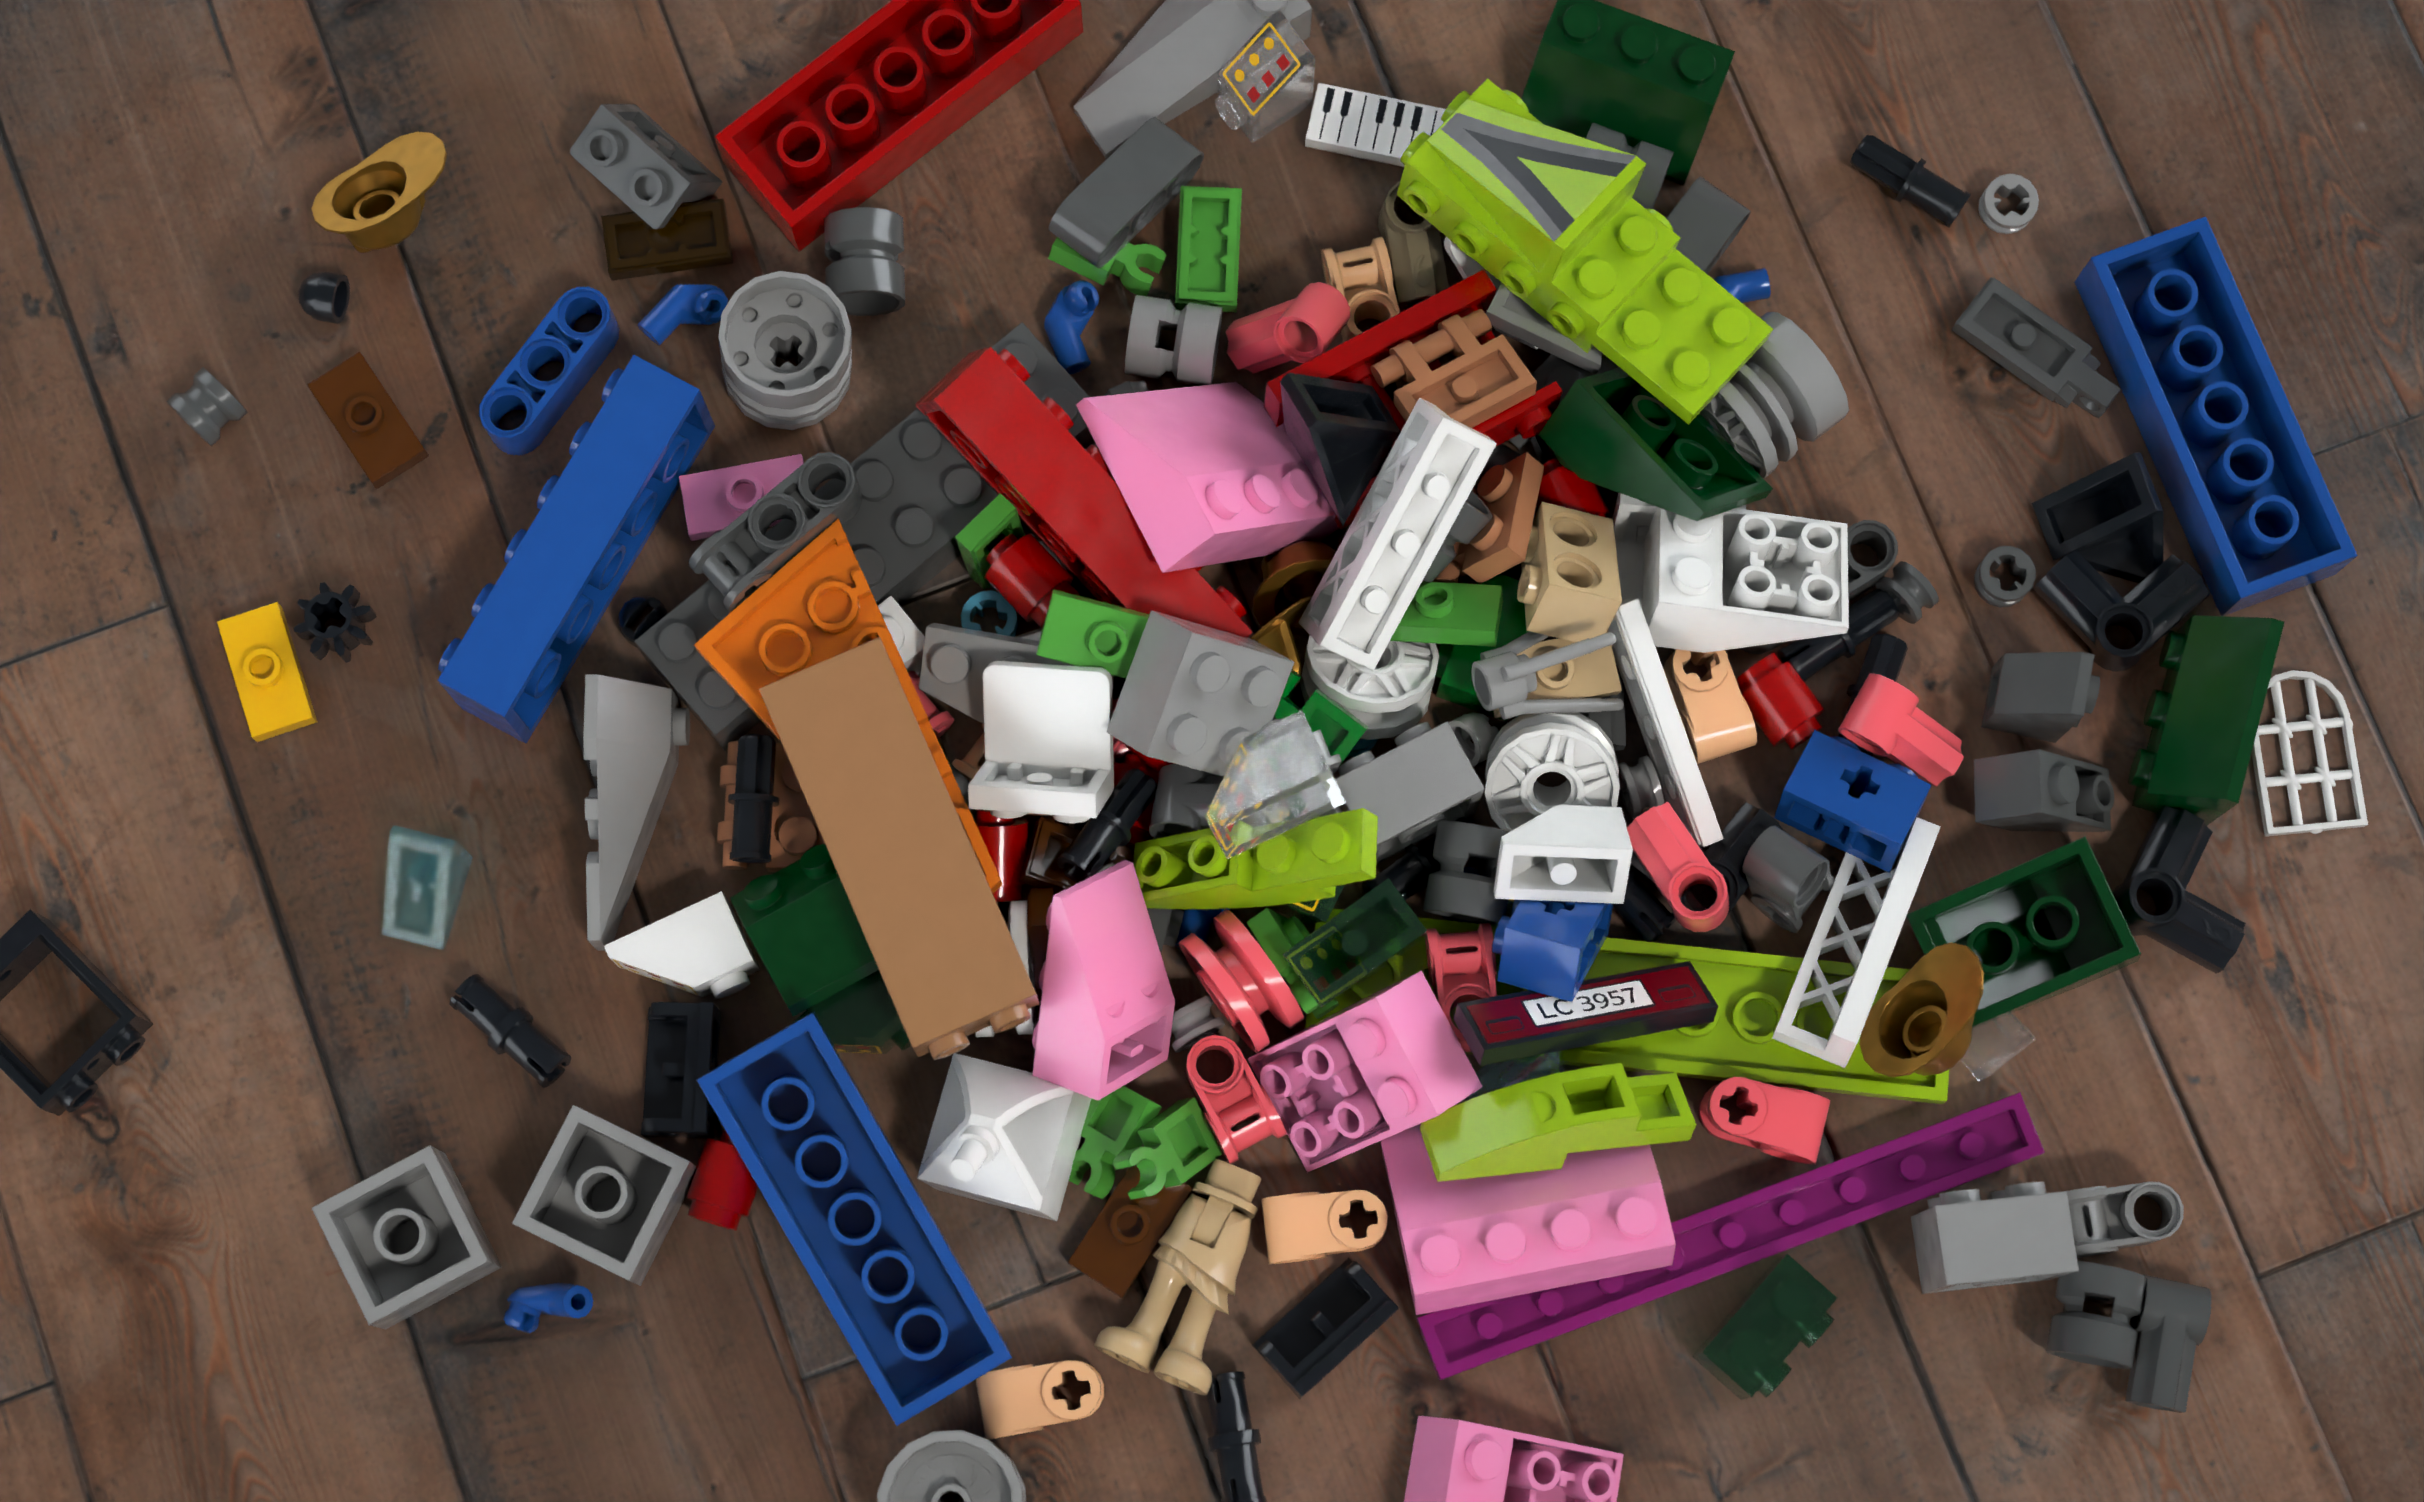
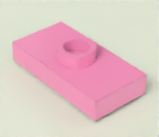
(722, 495)

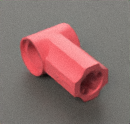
(1289, 330)
(1892, 726)
(1677, 864)

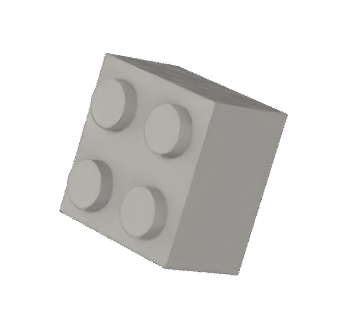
(1196, 693)
(1412, 786)
(606, 1195)
(406, 1237)
(1996, 1241)

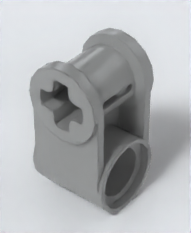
(2106, 1219)

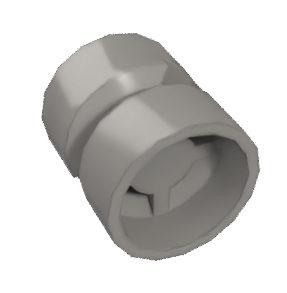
(1195, 342)

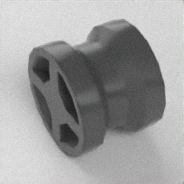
(207, 406)

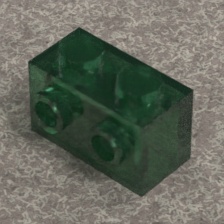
(1765, 1328)

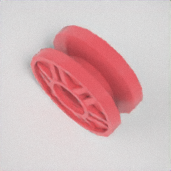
(1241, 980)

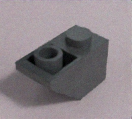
(2040, 693)
(2042, 793)

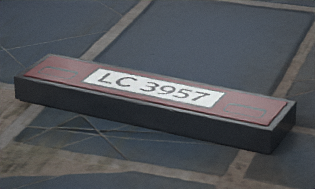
(1601, 1012)

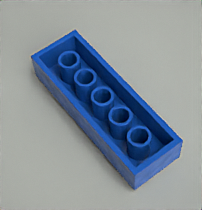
(2214, 416)
(576, 548)
(855, 1218)

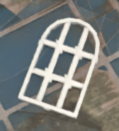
(2322, 773)

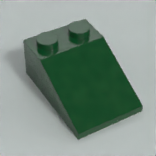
(1635, 445)
(2033, 929)

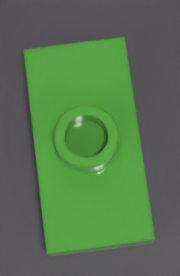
(1208, 247)
(984, 533)
(1452, 614)
(1091, 633)

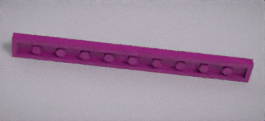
(1748, 1232)

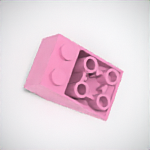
(1102, 988)
(1366, 1072)
(1491, 1464)

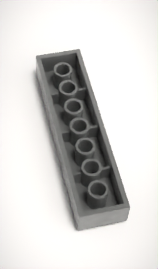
(904, 534)

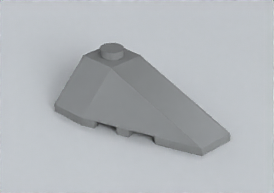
(1175, 63)
(634, 753)

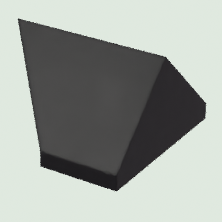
(1338, 433)
(2108, 519)

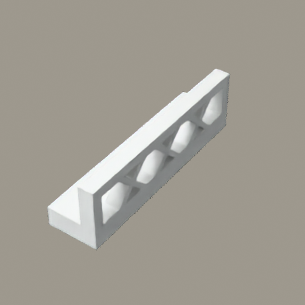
(1396, 535)
(1869, 964)

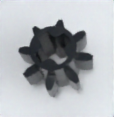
(334, 605)

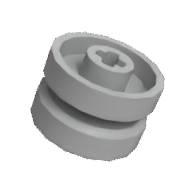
(951, 1463)

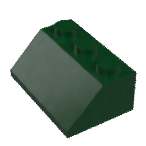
(1626, 77)
(2205, 714)
(805, 930)

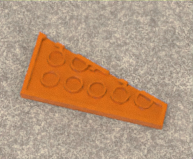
(808, 615)

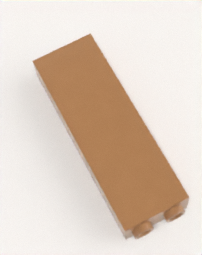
(900, 850)

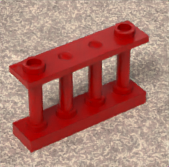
(1353, 362)

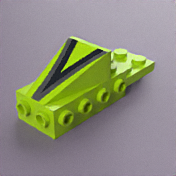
(1575, 246)

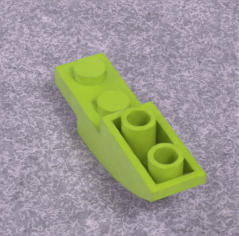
(1286, 869)
(1557, 1114)

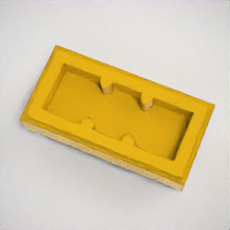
(267, 672)

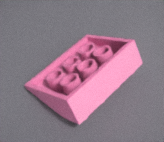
(1207, 474)
(1527, 1229)

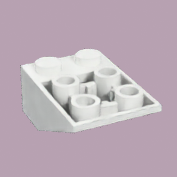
(1743, 580)

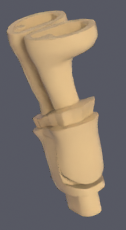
(1198, 1251)

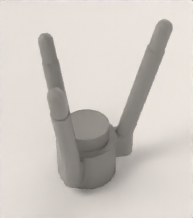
(1506, 679)

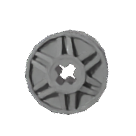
(785, 318)
(1778, 396)

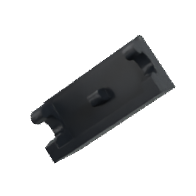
(679, 1051)
(1325, 1327)

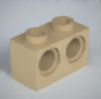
(1570, 574)

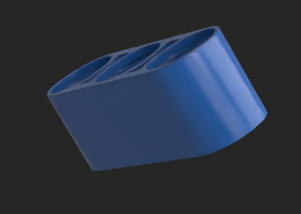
(549, 342)

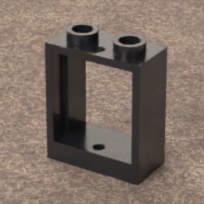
(20, 953)

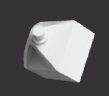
(1004, 1137)

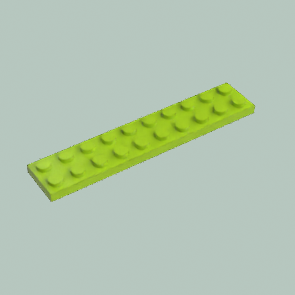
(1739, 1042)

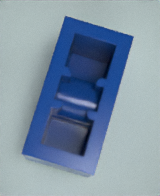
(1867, 827)
(1550, 944)

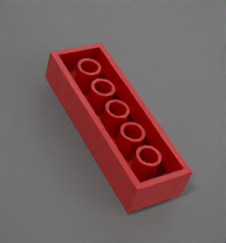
(885, 101)
(1064, 491)

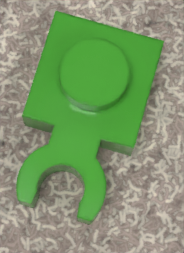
(1123, 265)
(1276, 936)
(1107, 1131)
(1175, 1149)

